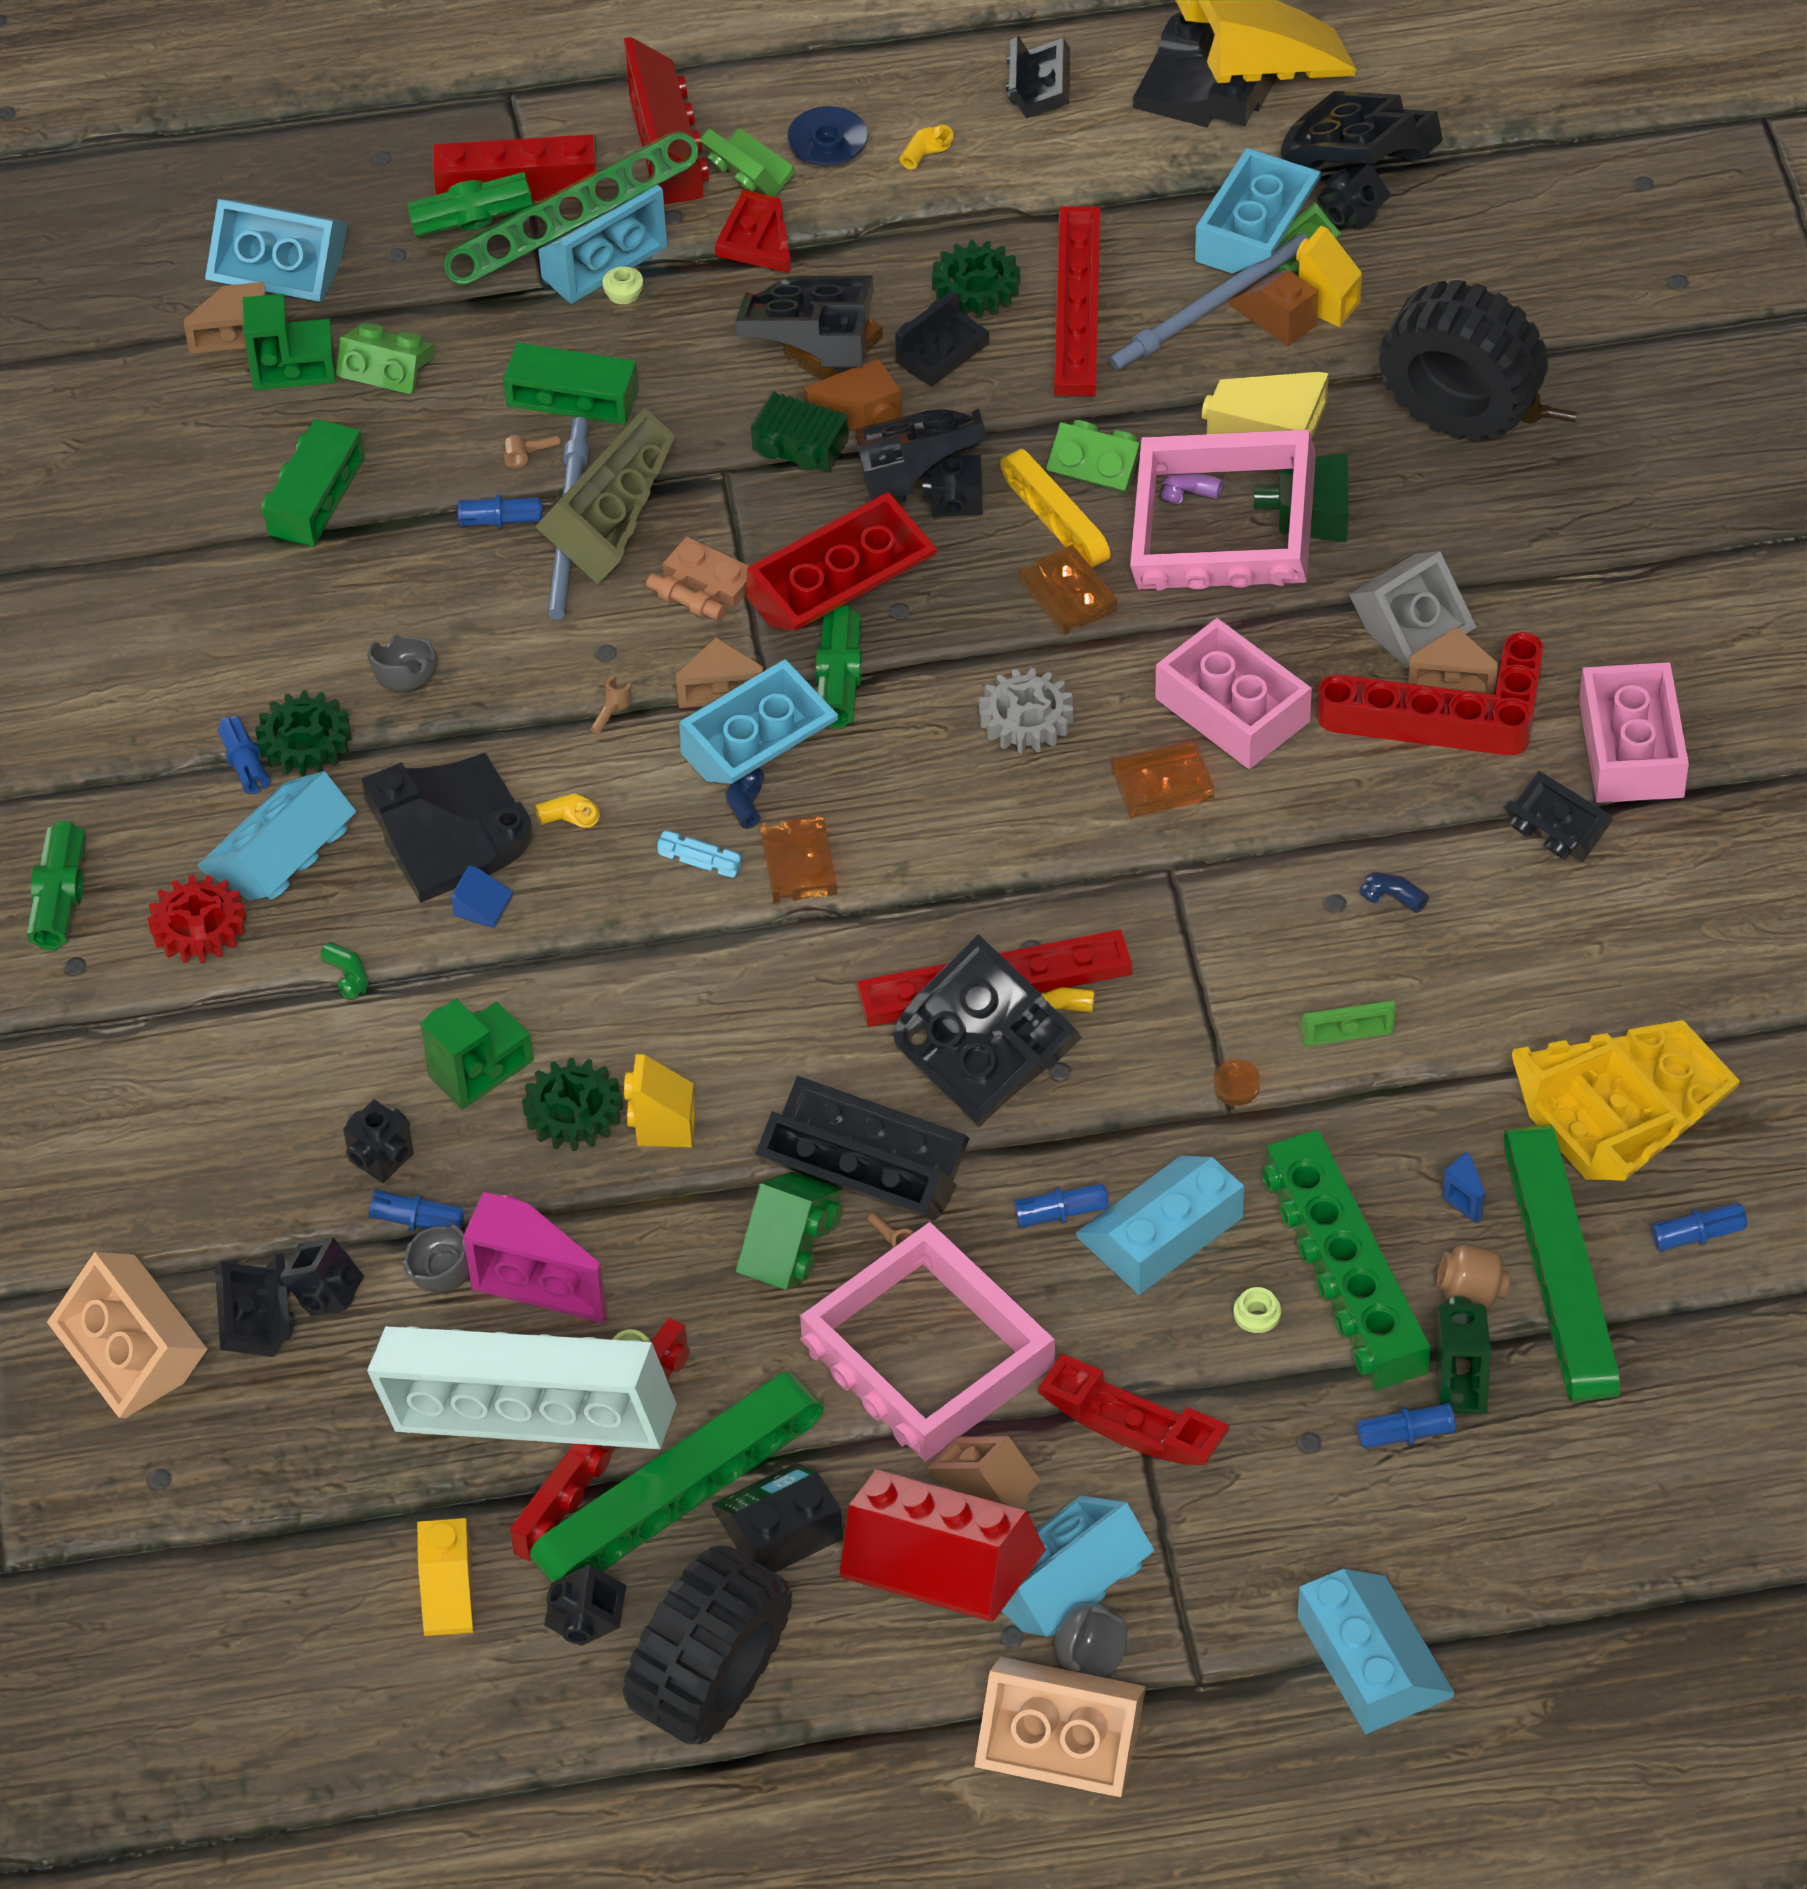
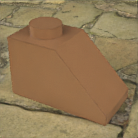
(219, 320)
(986, 1469)

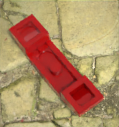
(1129, 1419)

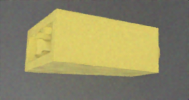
(1267, 403)

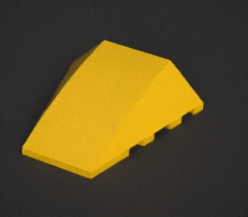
(1268, 39)
(1622, 1095)

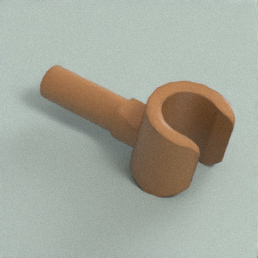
(518, 448)
(614, 700)
(891, 1235)

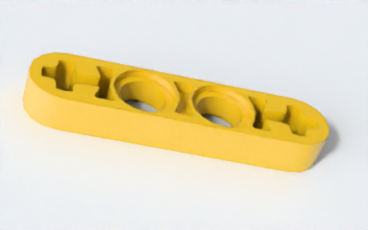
(1054, 507)

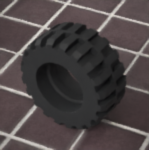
(1486, 333)
(707, 1644)

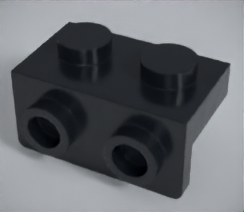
(1038, 76)
(939, 340)
(1558, 816)
(253, 1307)

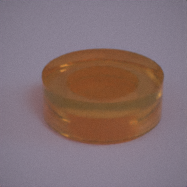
(1237, 1082)

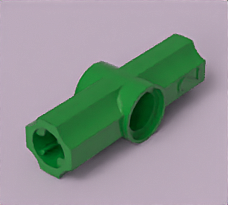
(470, 205)
(840, 663)
(56, 885)

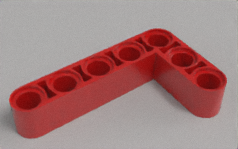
(1441, 715)

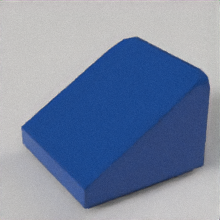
(480, 898)
(1464, 1188)

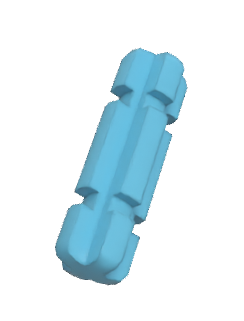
(699, 854)

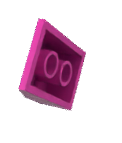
(530, 1260)

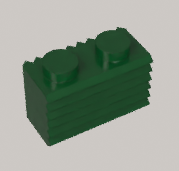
(800, 432)

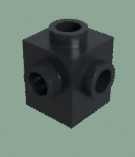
(1353, 196)
(955, 486)
(378, 1140)
(322, 1276)
(585, 1605)

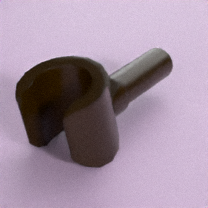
(1537, 410)

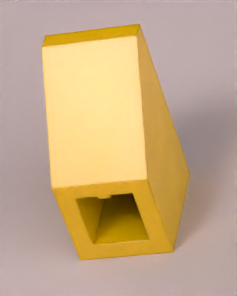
(1331, 272)
(659, 1104)

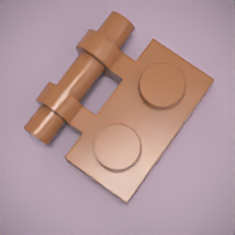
(705, 570)

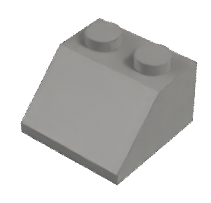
(1412, 605)

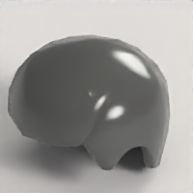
(403, 663)
(437, 1259)
(1090, 1640)

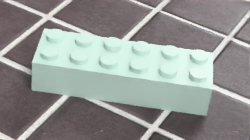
(523, 1387)

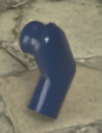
(741, 798)
(1397, 886)

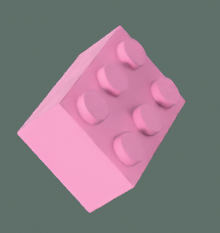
(1233, 693)
(1633, 732)

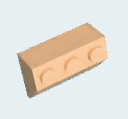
(125, 1333)
(1059, 1726)

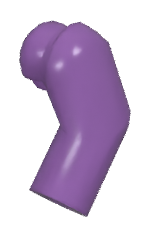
(1192, 483)

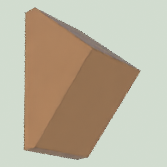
(1455, 664)
(713, 674)

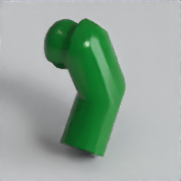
(350, 963)

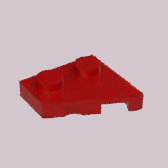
(755, 233)

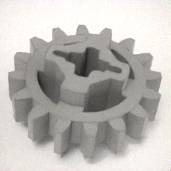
(1026, 710)

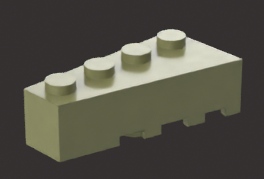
(604, 503)

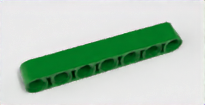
(591, 207)
(1561, 1264)
(679, 1479)

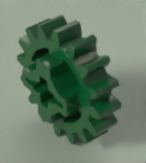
(976, 277)
(303, 733)
(572, 1104)

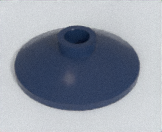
(827, 136)

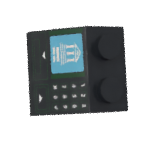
(782, 1517)

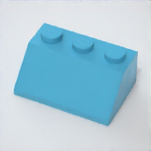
(1252, 211)
(614, 239)
(275, 246)
(753, 724)
(280, 837)
(1165, 1220)
(1085, 1553)
(1371, 1647)

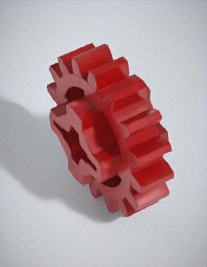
(197, 919)

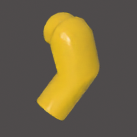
(926, 142)
(569, 808)
(1071, 999)

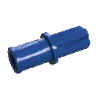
(499, 511)
(243, 754)
(1059, 1205)
(414, 1211)
(1698, 1226)
(1406, 1426)

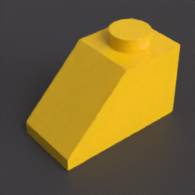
(445, 1576)

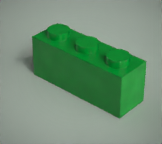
(571, 383)
(313, 482)

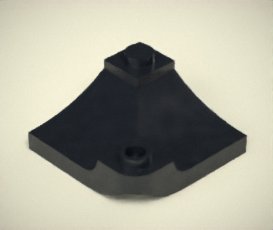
(1184, 87)
(1360, 130)
(813, 314)
(905, 447)
(447, 820)
(983, 1031)

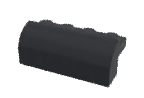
(864, 1148)

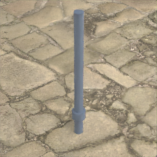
(1149, 340)
(575, 457)

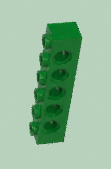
(1385, 1358)

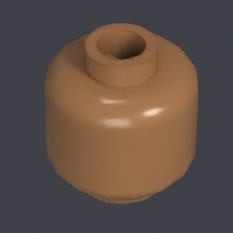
(1473, 1274)

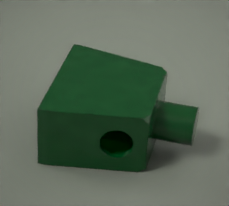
(1330, 498)
(1463, 1333)

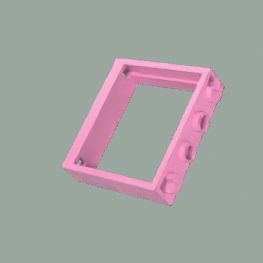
(1224, 454)
(928, 1436)

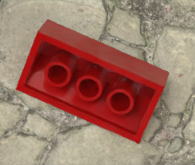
(659, 109)
(546, 161)
(836, 564)
(938, 1545)

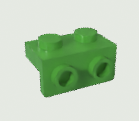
(749, 160)
(382, 357)
(1094, 457)

